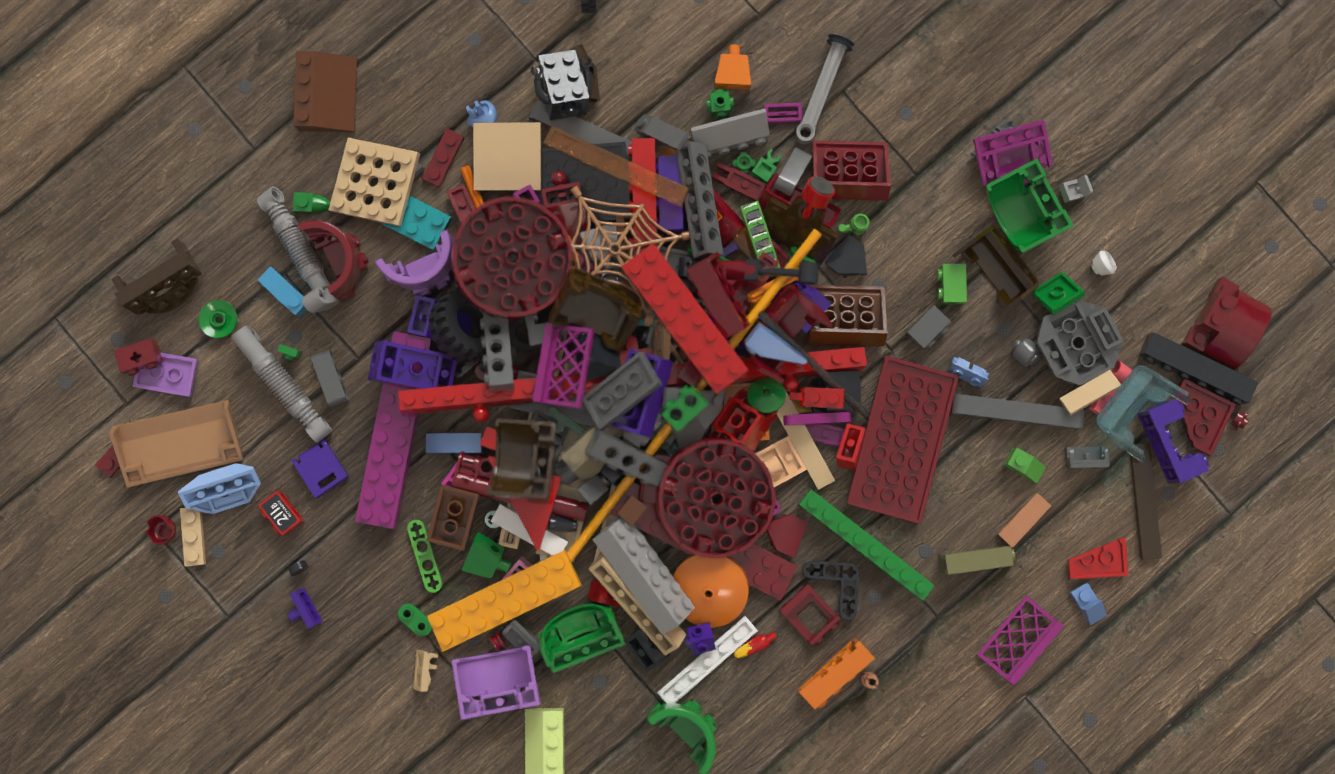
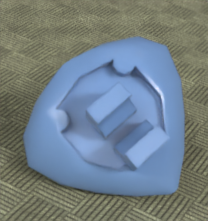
(482, 113)

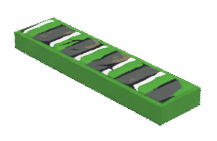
(757, 230)

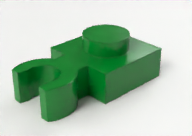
(765, 167)

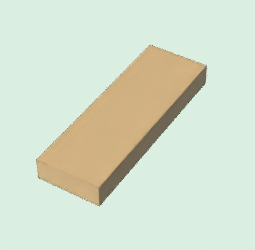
(1090, 392)

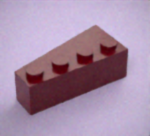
(718, 295)

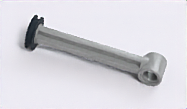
(838, 47)

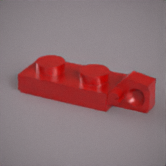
(820, 397)

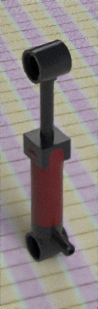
(755, 270)

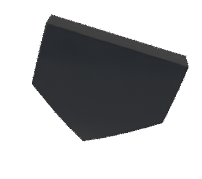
(848, 258)

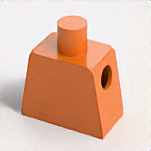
(733, 70)

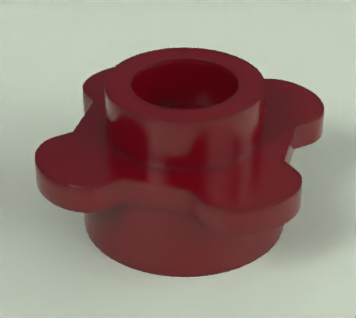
(1240, 421)

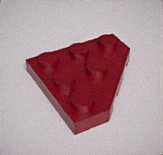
(1205, 417)

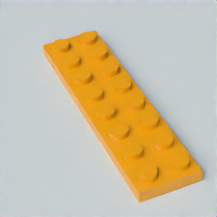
(504, 600)

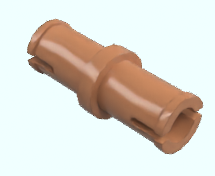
(874, 681)

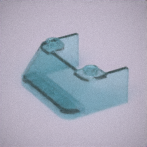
(1128, 400)

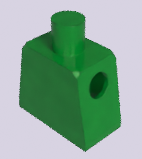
(485, 557)

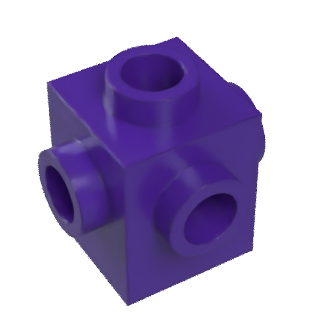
(700, 639)

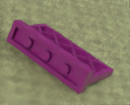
(547, 366)
(1035, 649)

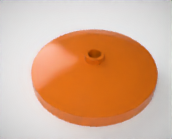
(721, 577)

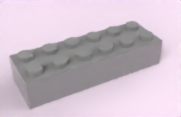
(644, 574)

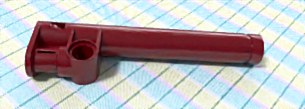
(475, 480)

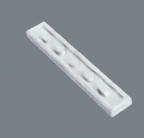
(707, 661)

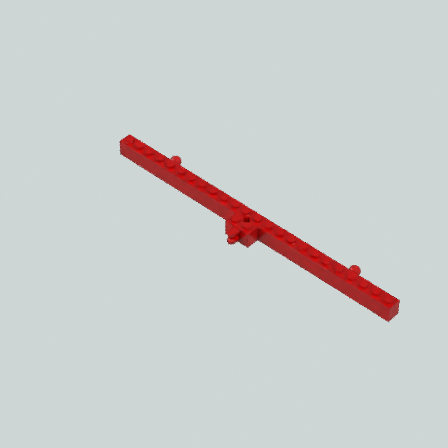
(479, 394)

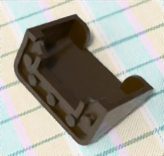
(597, 306)

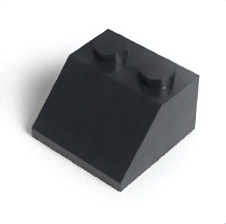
(602, 360)

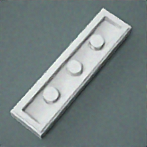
(511, 522)

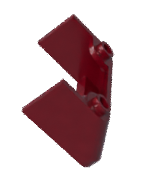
(791, 312)

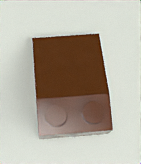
(453, 517)

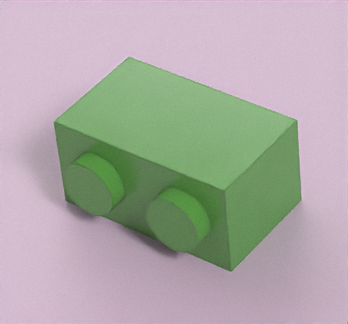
(952, 284)

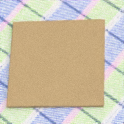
(507, 156)

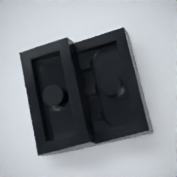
(851, 383)

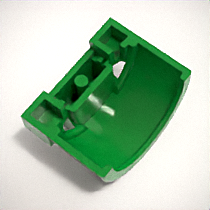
(1024, 210)
(691, 726)

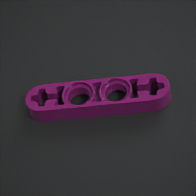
(819, 418)

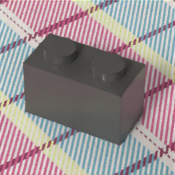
(928, 327)

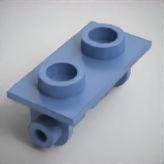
(975, 376)

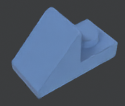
(1089, 605)

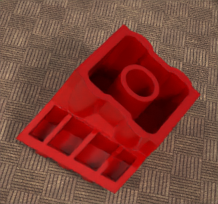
(741, 422)

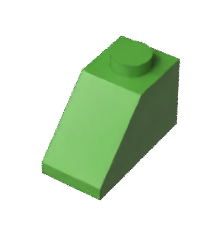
(1024, 465)

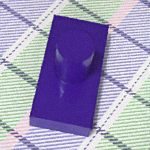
(304, 609)

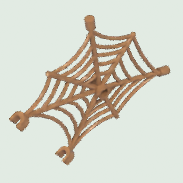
(648, 320)

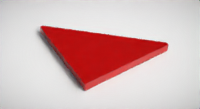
(534, 515)

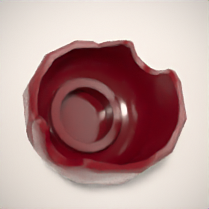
(161, 529)

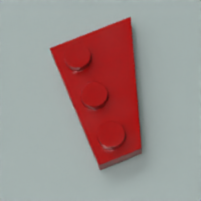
(1103, 561)

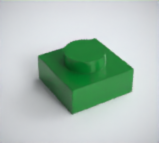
(289, 353)

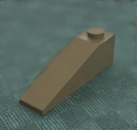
(578, 458)

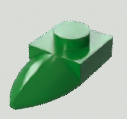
(309, 203)

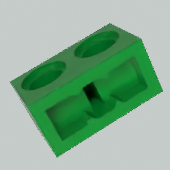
(688, 411)

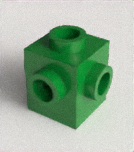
(719, 110)

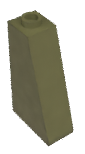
(976, 559)

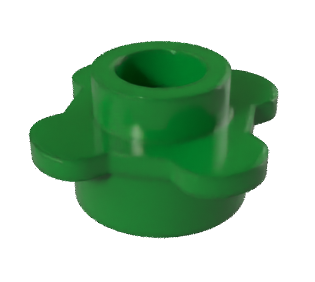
(744, 157)

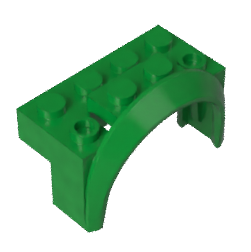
(573, 623)

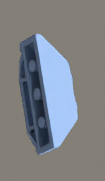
(221, 489)

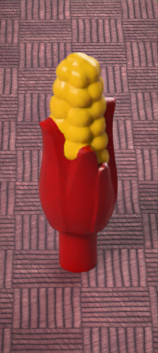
(755, 645)

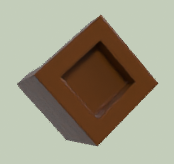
(631, 510)

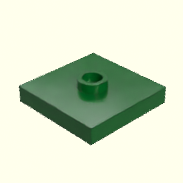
(1058, 293)

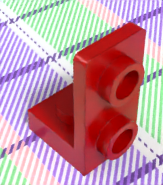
(600, 594)

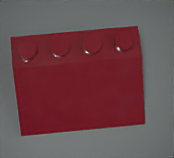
(853, 168)

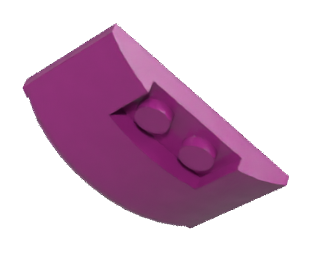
(1011, 149)

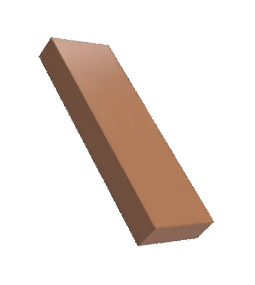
(1024, 520)

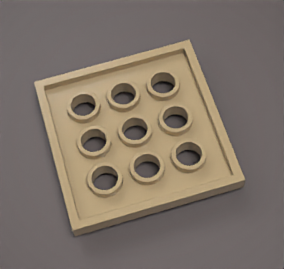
(349, 168)

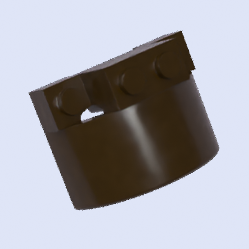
(521, 464)

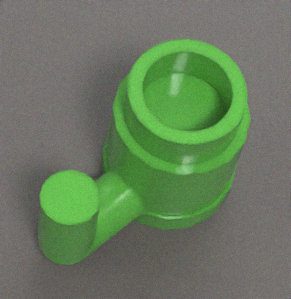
(857, 225)

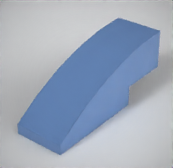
(454, 443)

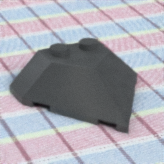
(702, 422)

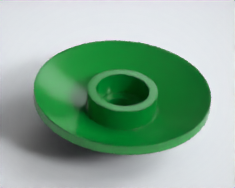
(209, 315)
(766, 402)

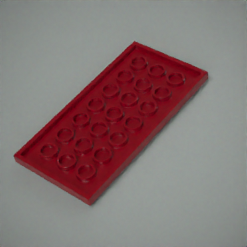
(902, 439)

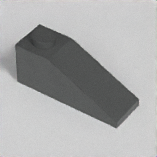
(664, 133)

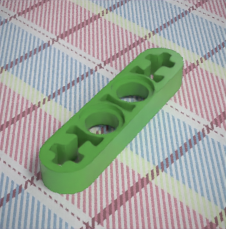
(427, 555)

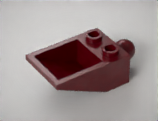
(565, 209)

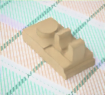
(421, 676)

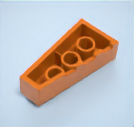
(836, 673)

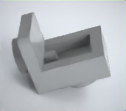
(1075, 189)

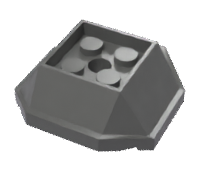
(1098, 342)

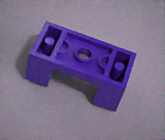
(394, 363)
(1174, 468)

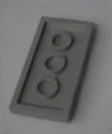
(621, 391)

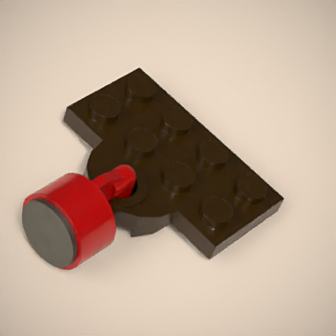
(795, 222)

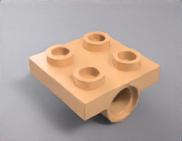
(782, 461)

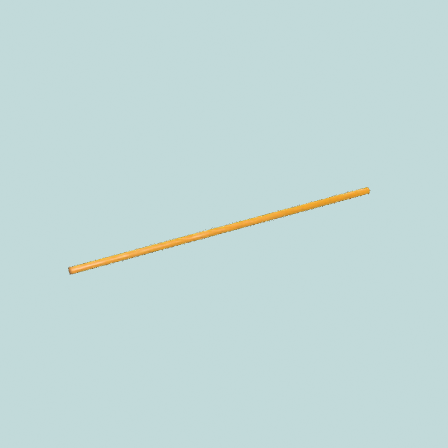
(700, 385)

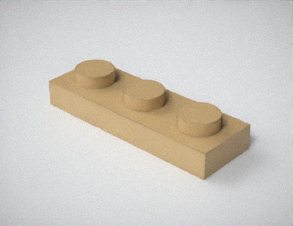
(192, 537)

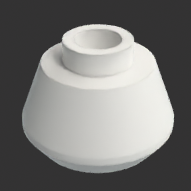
(1104, 264)

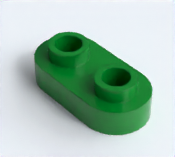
(415, 619)

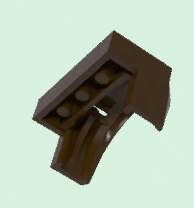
(162, 277)

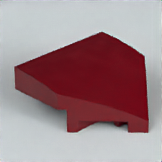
(786, 533)

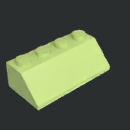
(544, 741)

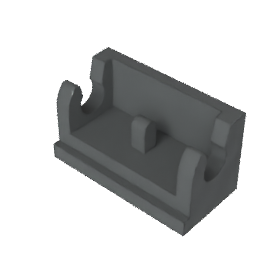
(1087, 457)
(520, 636)

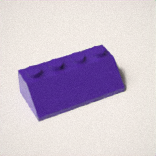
(643, 416)

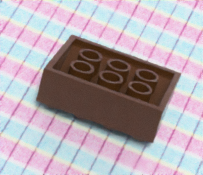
(325, 92)
(856, 316)

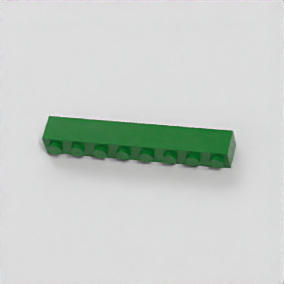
(866, 545)

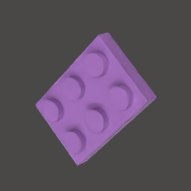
(172, 376)

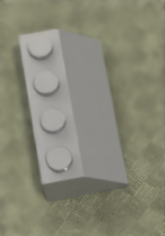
(732, 132)

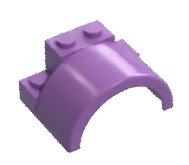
(423, 274)
(498, 681)

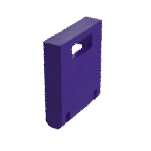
(317, 465)

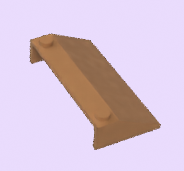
(176, 443)

